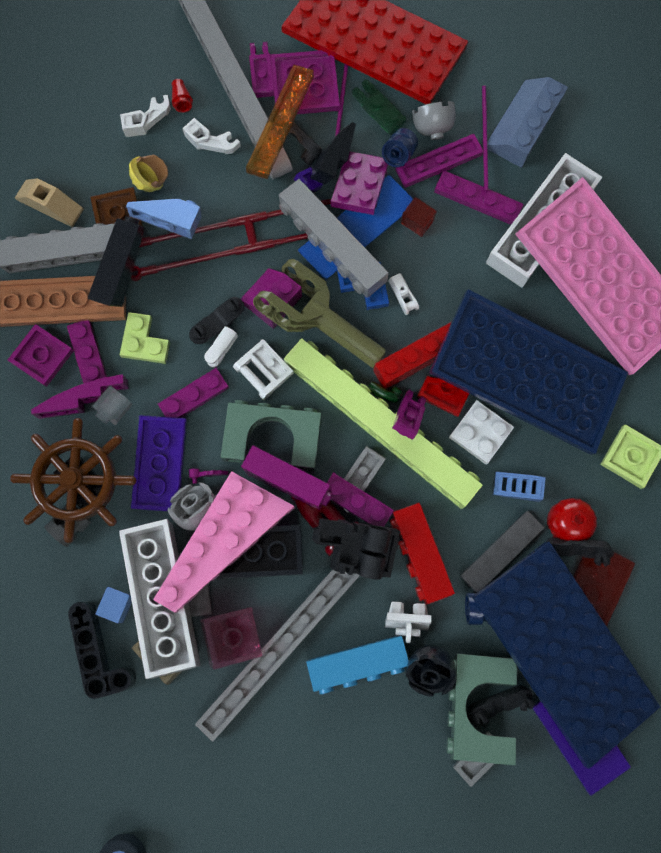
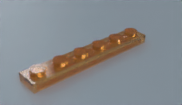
(280, 122)

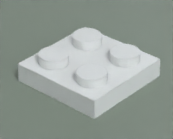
(481, 432)

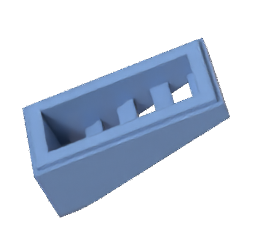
(529, 479)

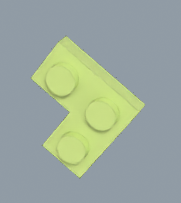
(138, 344)

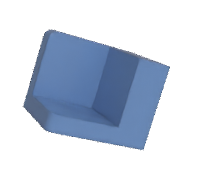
(114, 605)

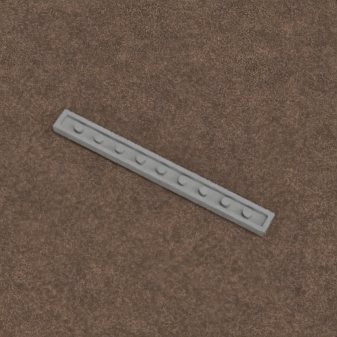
(274, 653)

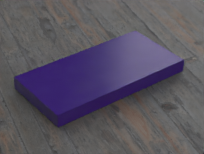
(158, 462)
(601, 773)

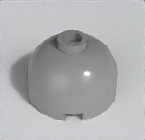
(434, 119)
(190, 505)

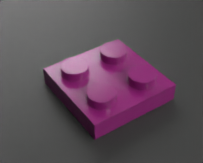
(40, 355)

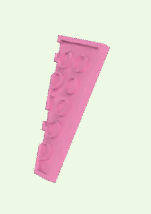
(228, 529)

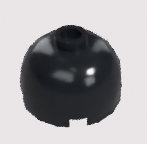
(431, 671)

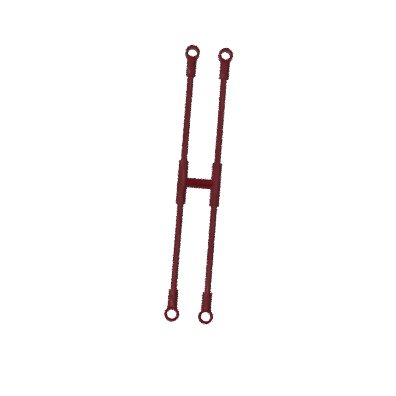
(253, 245)

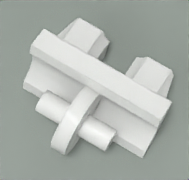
(408, 624)

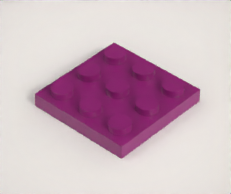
(323, 90)

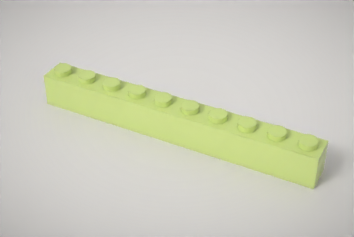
(378, 420)

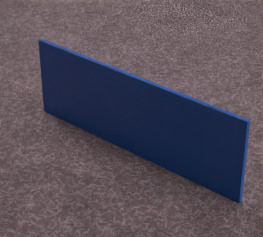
(364, 227)

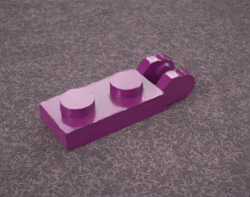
(261, 72)
(409, 415)

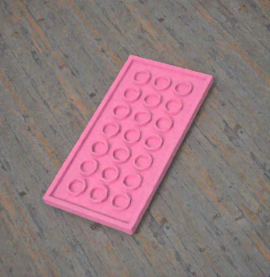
(599, 273)

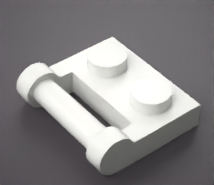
(269, 364)

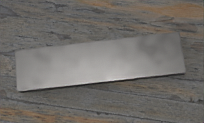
(502, 552)

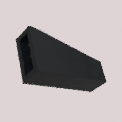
(117, 263)

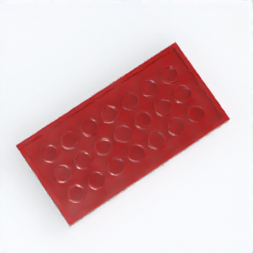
(379, 42)

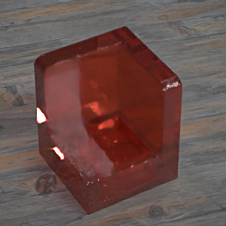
(418, 217)

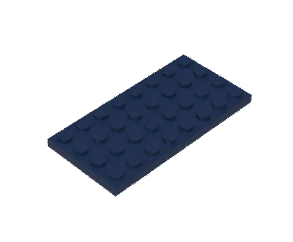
(529, 372)
(566, 654)

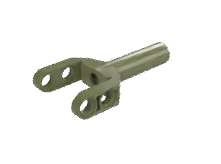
(317, 315)

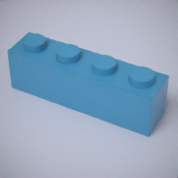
(357, 663)

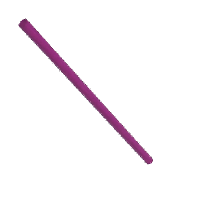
(342, 99)
(485, 146)

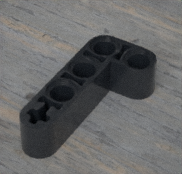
(97, 648)

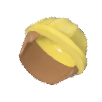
(148, 172)

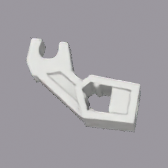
(147, 119)
(208, 142)

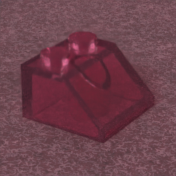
(231, 638)

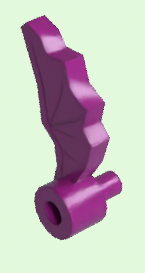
(194, 474)

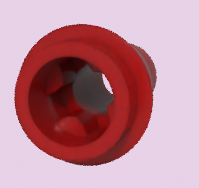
(180, 96)

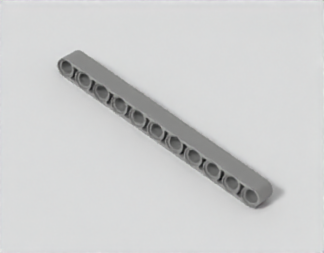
(231, 76)

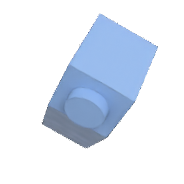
(170, 214)

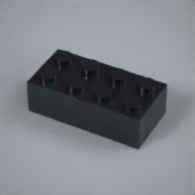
(271, 556)

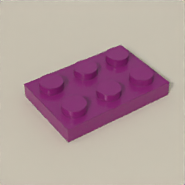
(360, 183)

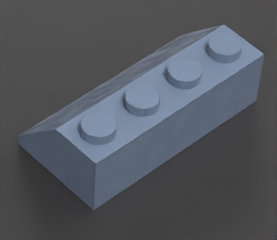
(526, 119)

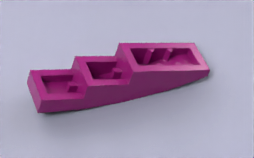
(73, 399)

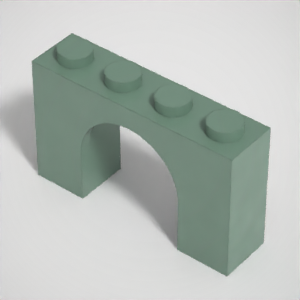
(244, 418)
(465, 740)

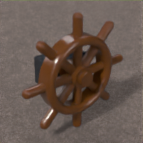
(75, 478)

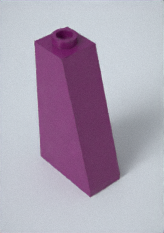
(286, 478)

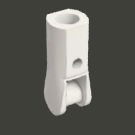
(402, 291)
(220, 346)

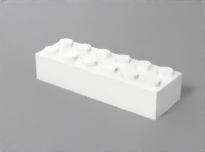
(510, 254)
(164, 636)

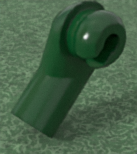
(381, 392)

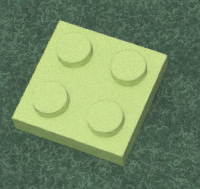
(632, 456)

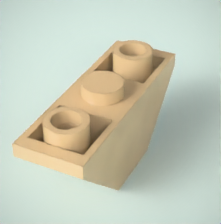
(49, 201)

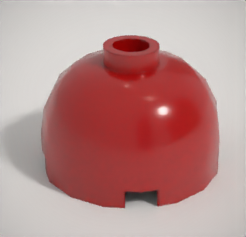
(572, 520)

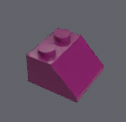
(277, 283)

